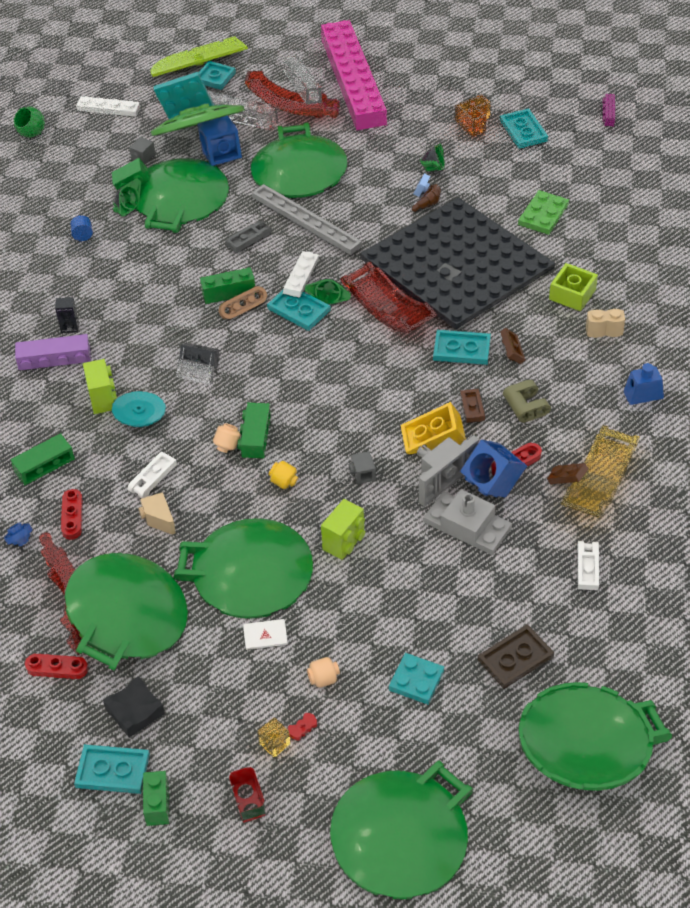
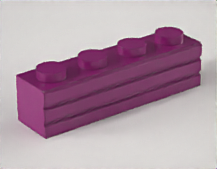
(608, 110)

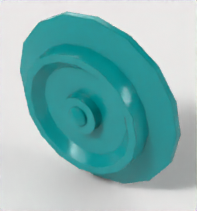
(138, 408)

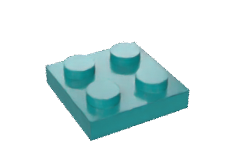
(216, 74)
(416, 678)

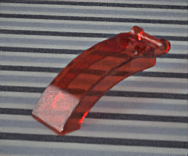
(288, 100)
(387, 301)
(60, 574)

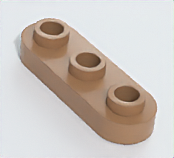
(249, 302)

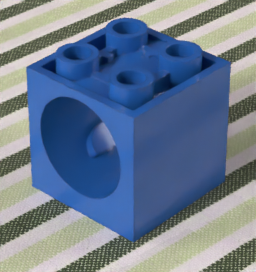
(219, 140)
(508, 469)

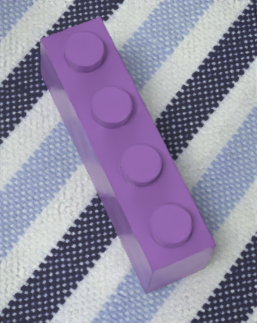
(52, 352)

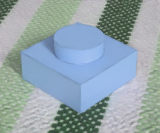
(422, 185)

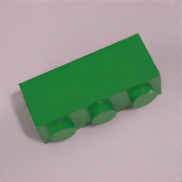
(226, 285)
(254, 430)
(42, 459)

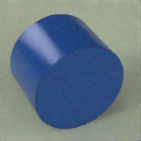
(81, 228)

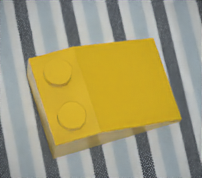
(433, 429)

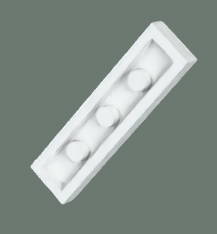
(108, 106)
(300, 274)

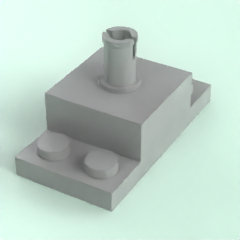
(442, 466)
(468, 520)

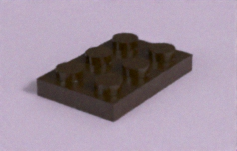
(515, 656)

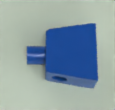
(644, 385)

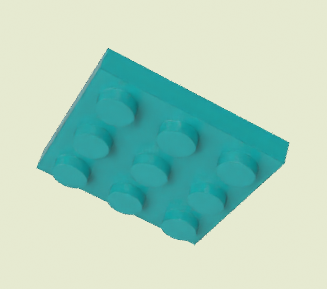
(182, 94)

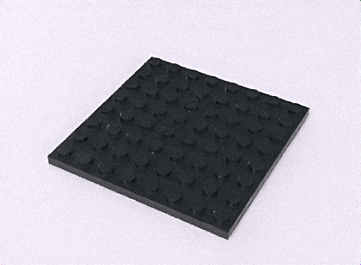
(457, 234)

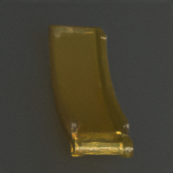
(607, 467)

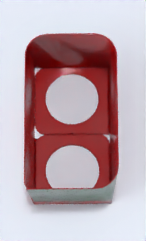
(242, 777)

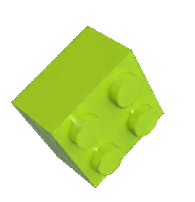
(573, 287)
(100, 385)
(343, 529)

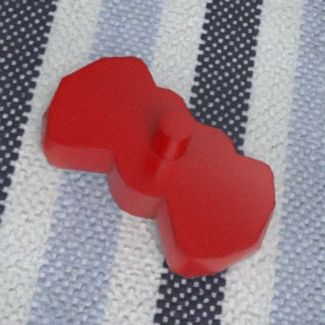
(302, 726)

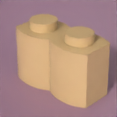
(605, 323)

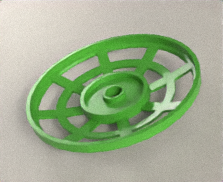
(196, 115)

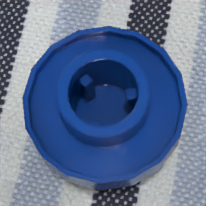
(18, 534)

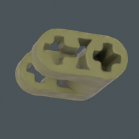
(516, 398)

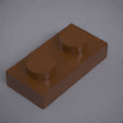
(512, 345)
(472, 405)
(567, 473)

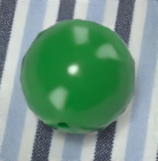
(29, 122)

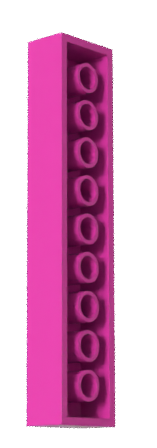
(353, 75)

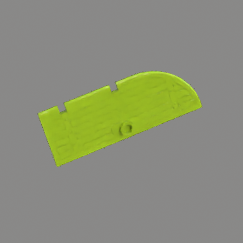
(197, 55)

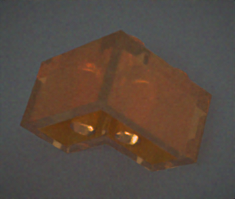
(473, 114)

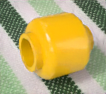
(283, 474)

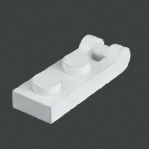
(152, 475)
(588, 565)

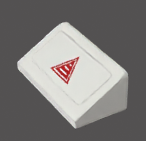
(265, 634)

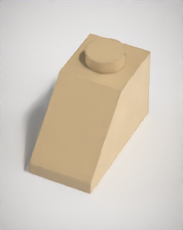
(157, 513)

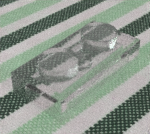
(195, 371)

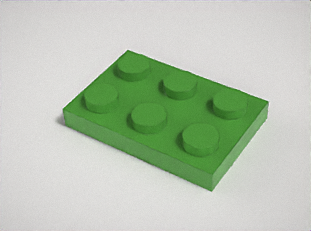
(543, 212)

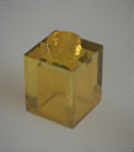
(274, 737)

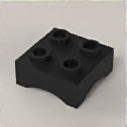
(134, 707)

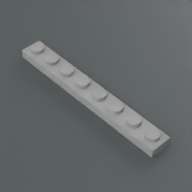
(307, 219)

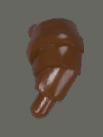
(430, 198)

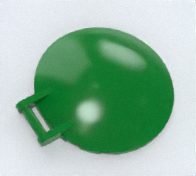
(299, 163)
(181, 192)
(248, 567)
(124, 608)
(589, 736)
(401, 832)

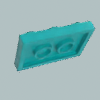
(523, 128)
(302, 310)
(462, 347)
(112, 769)

